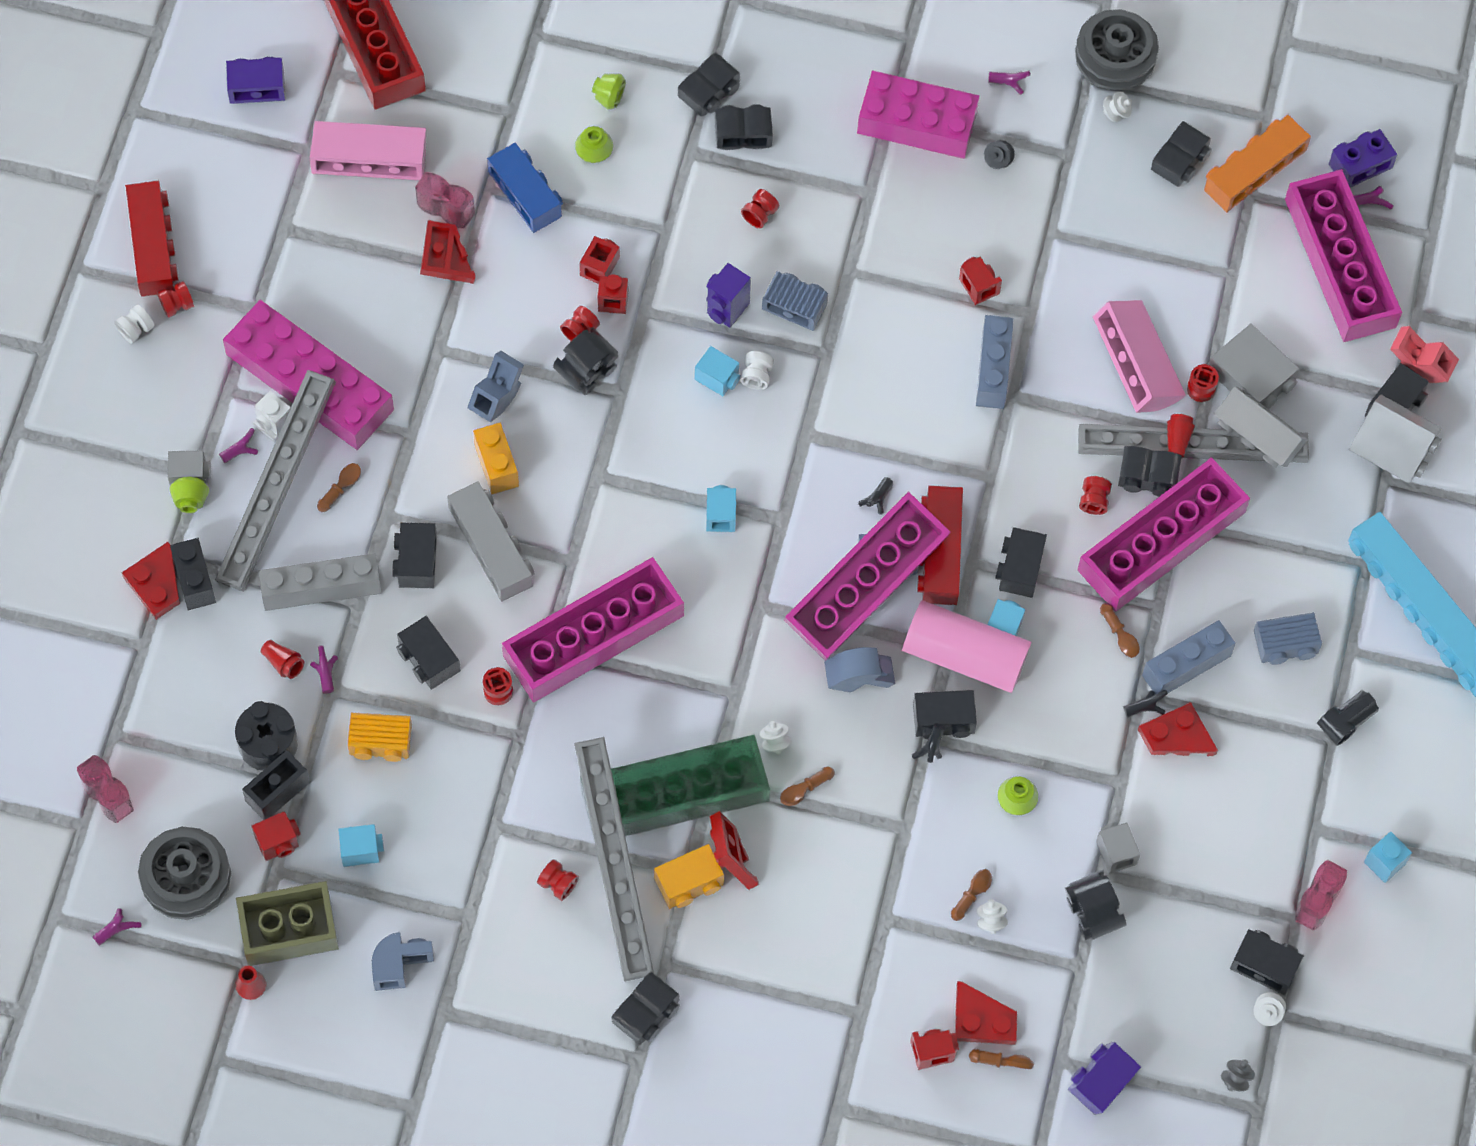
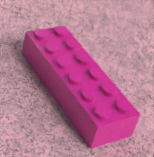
(1343, 255)
(283, 353)
(1163, 534)
(867, 576)
(593, 629)

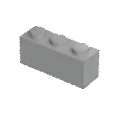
(1259, 428)

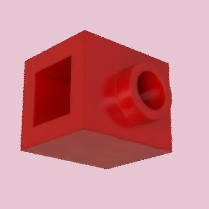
(276, 836)

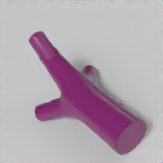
(1009, 79)
(1372, 198)
(239, 448)
(324, 669)
(113, 927)

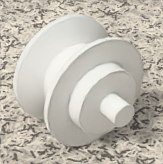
(1117, 106)
(775, 737)
(992, 916)
(1269, 1008)

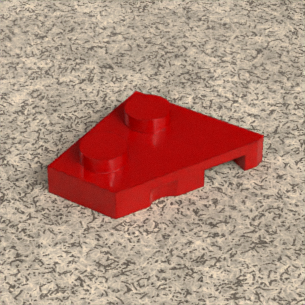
(445, 254)
(155, 581)
(1177, 733)
(730, 850)
(983, 1018)

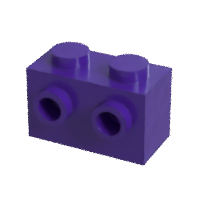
(255, 80)
(1363, 157)
(728, 295)
(1103, 1077)

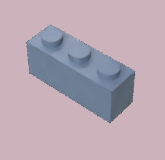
(994, 362)
(1189, 658)

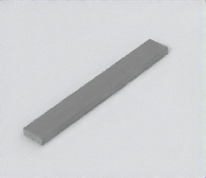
(1203, 444)
(275, 480)
(614, 858)

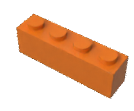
(1256, 163)

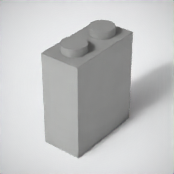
(1255, 366)
(1396, 439)

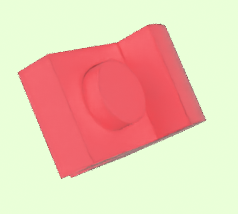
(1429, 360)

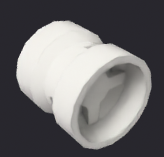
(134, 324)
(757, 369)

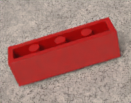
(150, 237)
(942, 568)

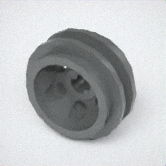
(1120, 35)
(179, 848)

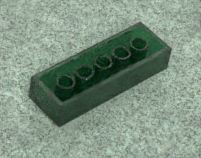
(689, 785)

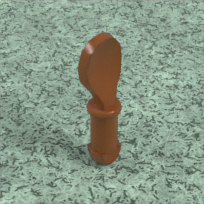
(347, 477)
(1127, 642)
(796, 793)
(979, 884)
(997, 1060)

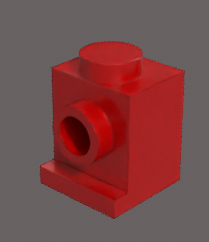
(592, 261)
(979, 280)
(613, 288)
(934, 1048)

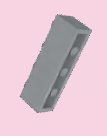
(490, 541)
(319, 582)

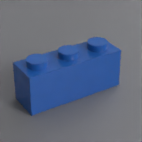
(525, 187)

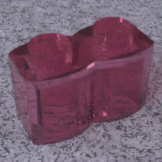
(444, 200)
(105, 788)
(1320, 895)

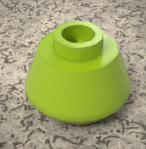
(609, 90)
(594, 145)
(189, 493)
(1018, 795)

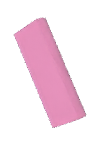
(368, 150)
(1138, 355)
(966, 646)

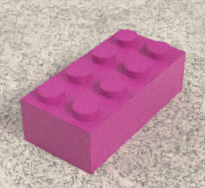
(918, 114)

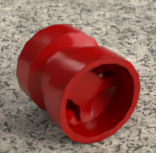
(760, 208)
(174, 300)
(582, 320)
(1200, 389)
(1095, 496)
(501, 691)
(559, 880)

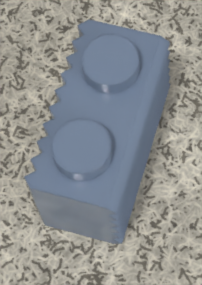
(795, 300)
(1288, 638)

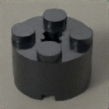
(586, 360)
(264, 720)
(1096, 905)

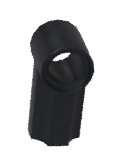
(1343, 721)

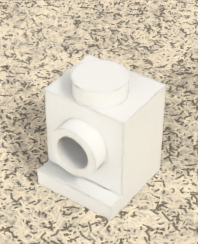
(271, 415)

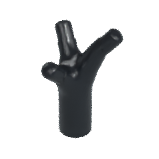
(878, 495)
(1146, 704)
(932, 745)

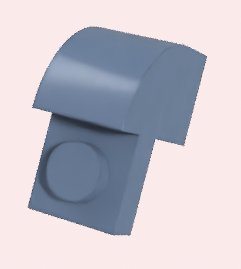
(498, 388)
(859, 667)
(392, 955)

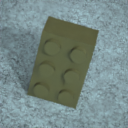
(287, 923)

